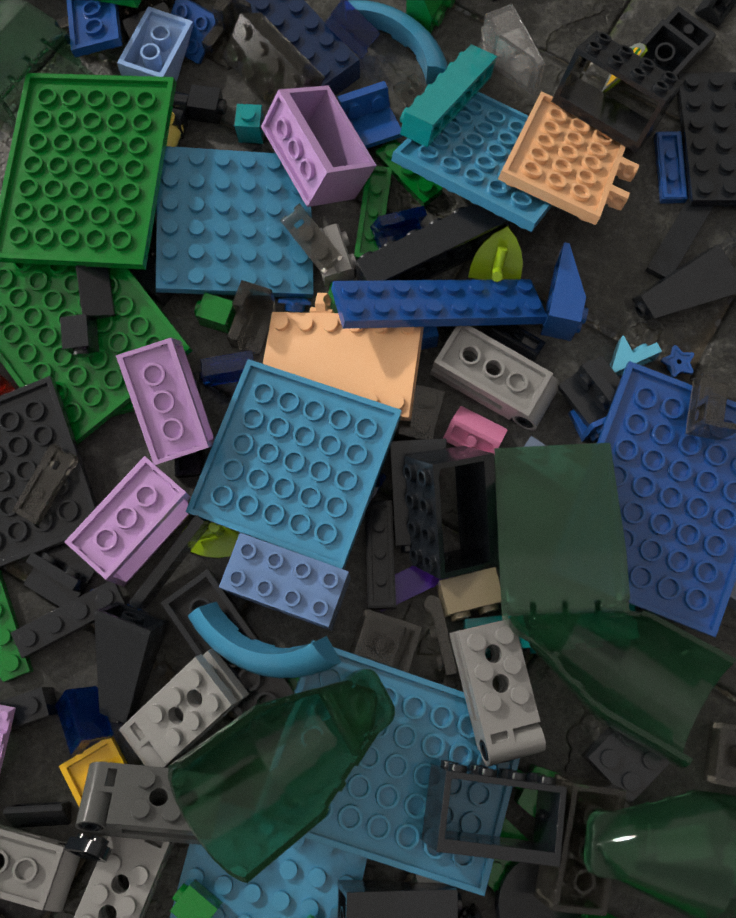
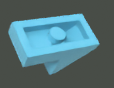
(640, 355)

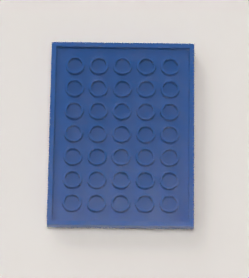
(673, 500)

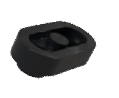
(89, 848)

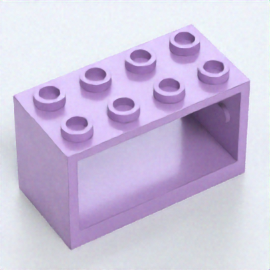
(317, 145)
(166, 400)
(131, 523)

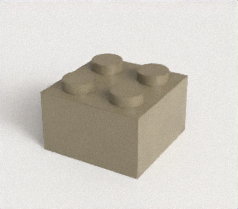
(470, 593)

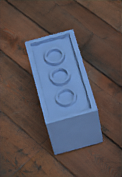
(285, 581)

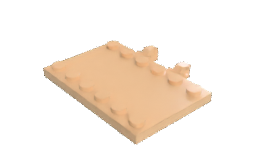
(568, 163)
(361, 361)

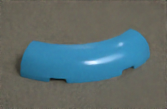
(408, 33)
(259, 656)

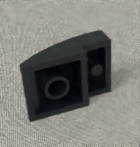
(678, 42)

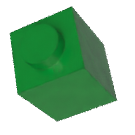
(215, 312)
(194, 902)

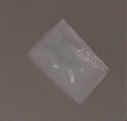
(515, 50)

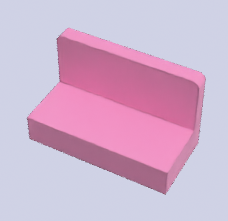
(474, 431)

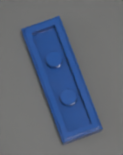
(670, 167)

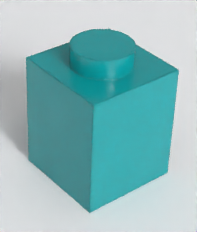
(248, 123)

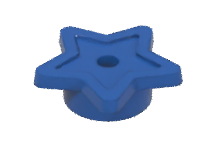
(295, 304)
(672, 365)

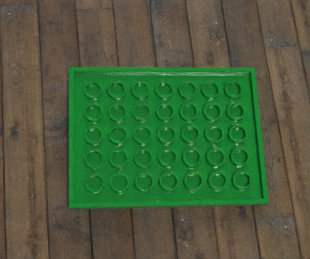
(85, 170)
(31, 338)

